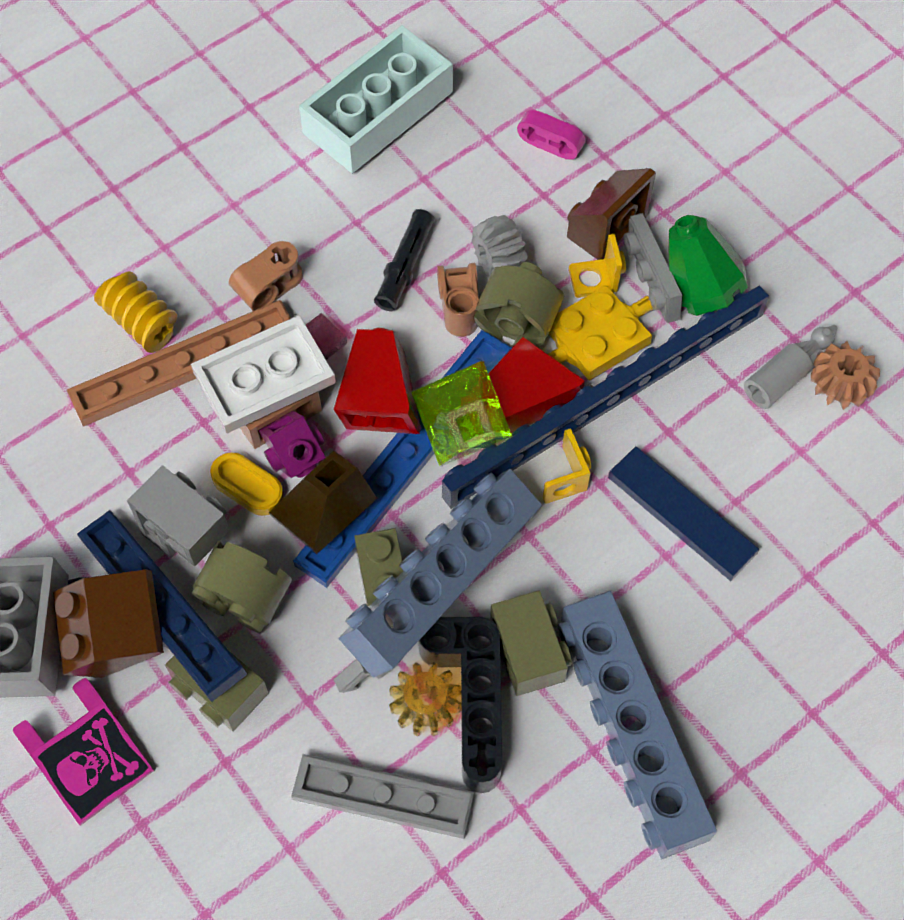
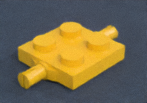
(599, 332)

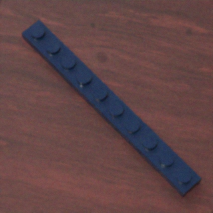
(597, 400)

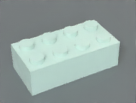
(376, 98)

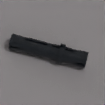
(399, 271)

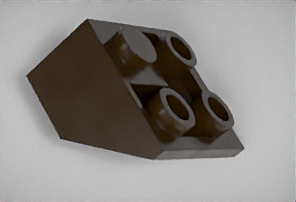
(324, 502)

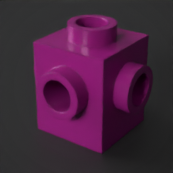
(293, 445)

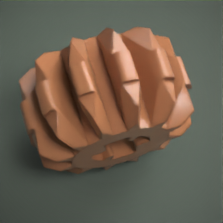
(845, 375)

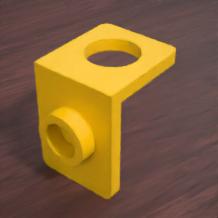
(608, 269)
(580, 465)

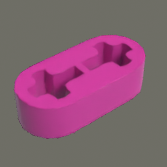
(551, 134)

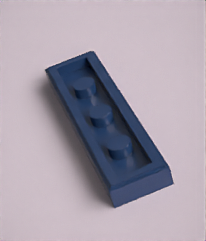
(683, 513)

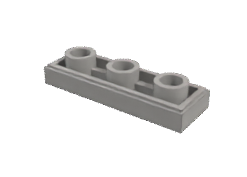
(653, 268)

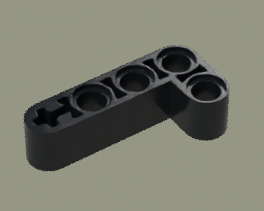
(474, 702)

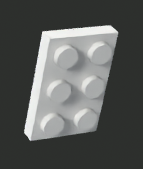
(263, 373)

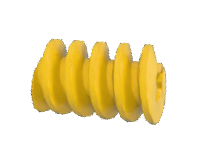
(137, 310)

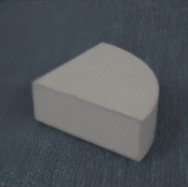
(351, 676)

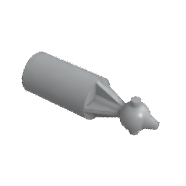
(787, 368)

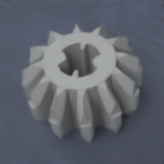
(498, 244)

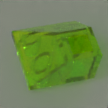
(461, 413)

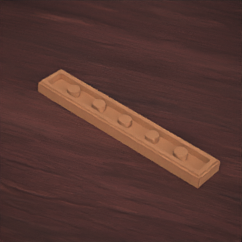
(166, 367)

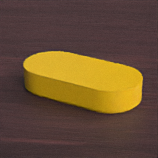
(246, 483)

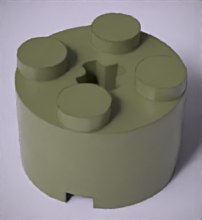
(518, 304)
(242, 584)

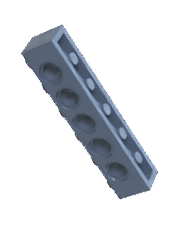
(602, 620)
(369, 634)

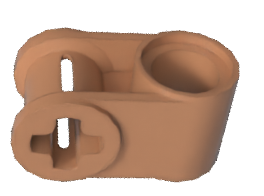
(264, 278)
(459, 293)

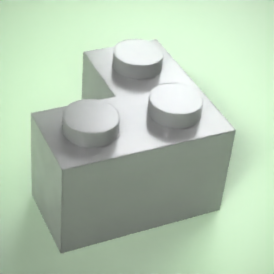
(178, 516)

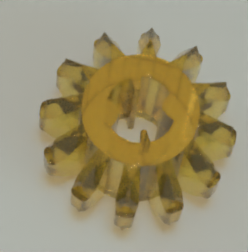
(413, 709)

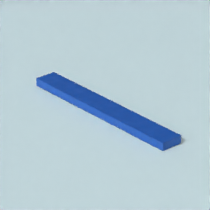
(392, 474)

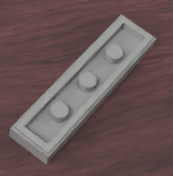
(383, 796)

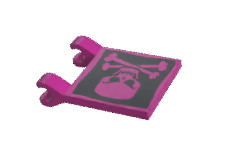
(88, 760)

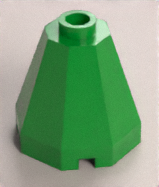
(704, 265)

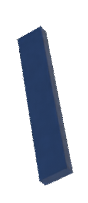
(180, 625)

